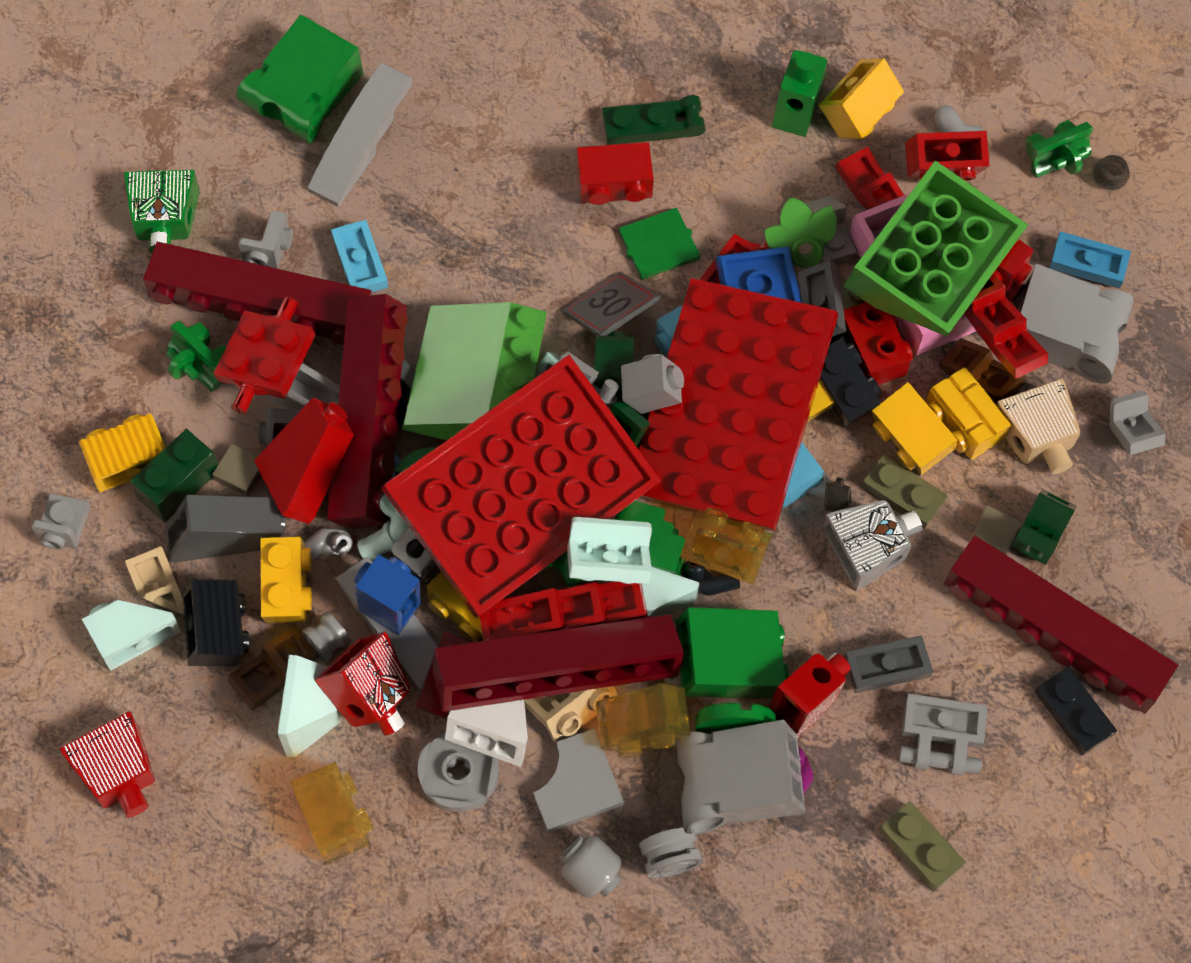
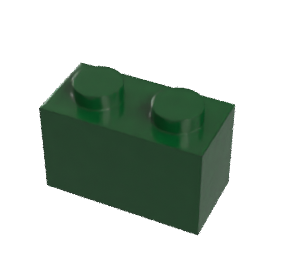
(174, 474)

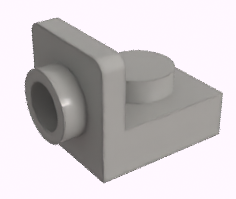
(61, 522)

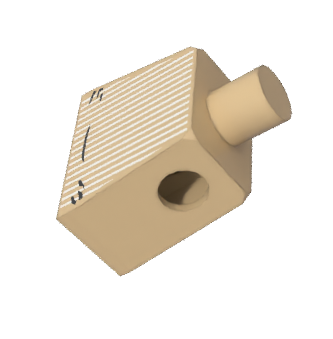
(1042, 425)

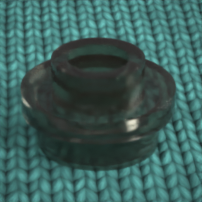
(1115, 165)
(837, 495)

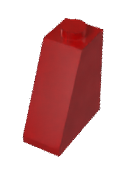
(305, 459)

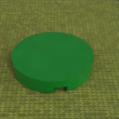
(730, 716)

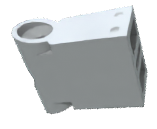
(1075, 321)
(740, 775)

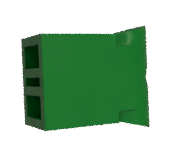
(303, 78)

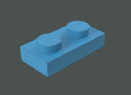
(1090, 260)

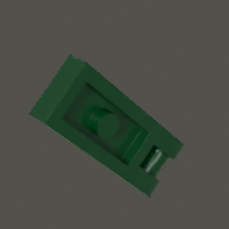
(653, 121)

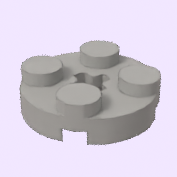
(452, 794)

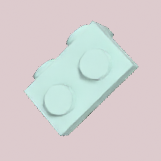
(609, 550)

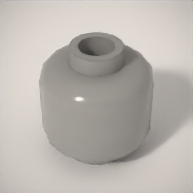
(591, 866)

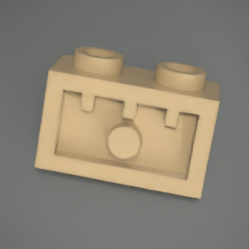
(567, 712)

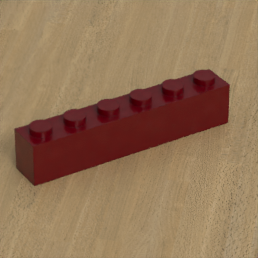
(233, 285)
(371, 400)
(1060, 625)
(556, 662)

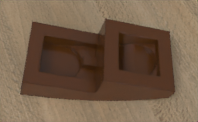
(980, 363)
(267, 672)

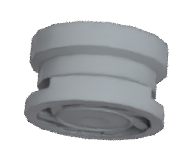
(670, 853)

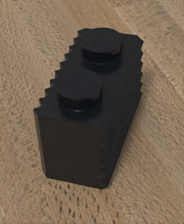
(214, 622)

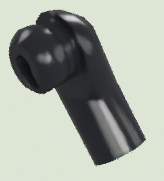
(708, 582)

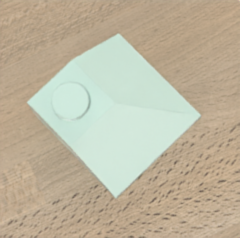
(305, 708)

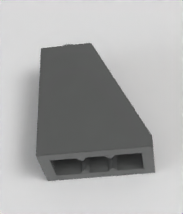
(221, 526)

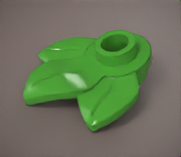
(802, 227)

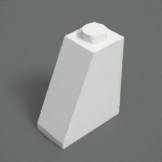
(491, 730)

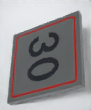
(611, 304)

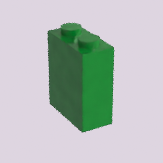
(731, 653)

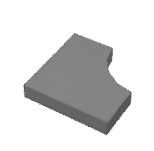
(580, 785)

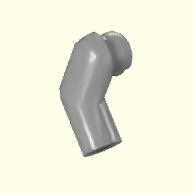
(949, 121)

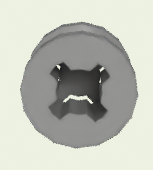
(326, 636)

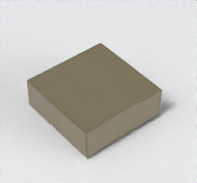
(237, 470)
(997, 528)

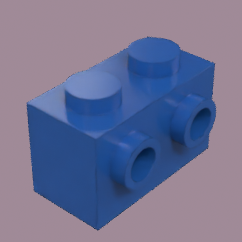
(387, 592)

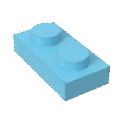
(359, 256)

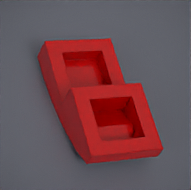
(867, 179)

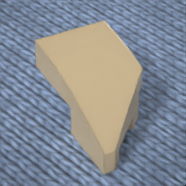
(155, 580)

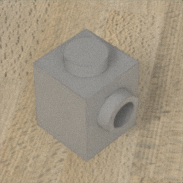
(651, 383)

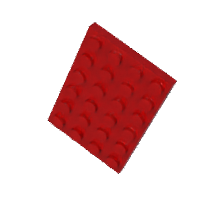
(744, 403)
(506, 487)

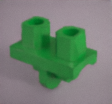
(1060, 151)
(192, 356)

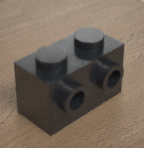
(847, 383)

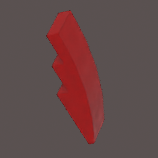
(1005, 330)
(564, 608)

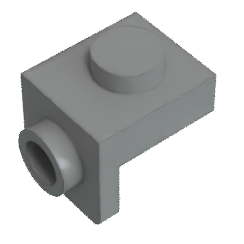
(274, 242)
(1134, 424)

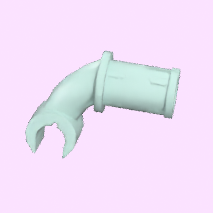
(384, 539)

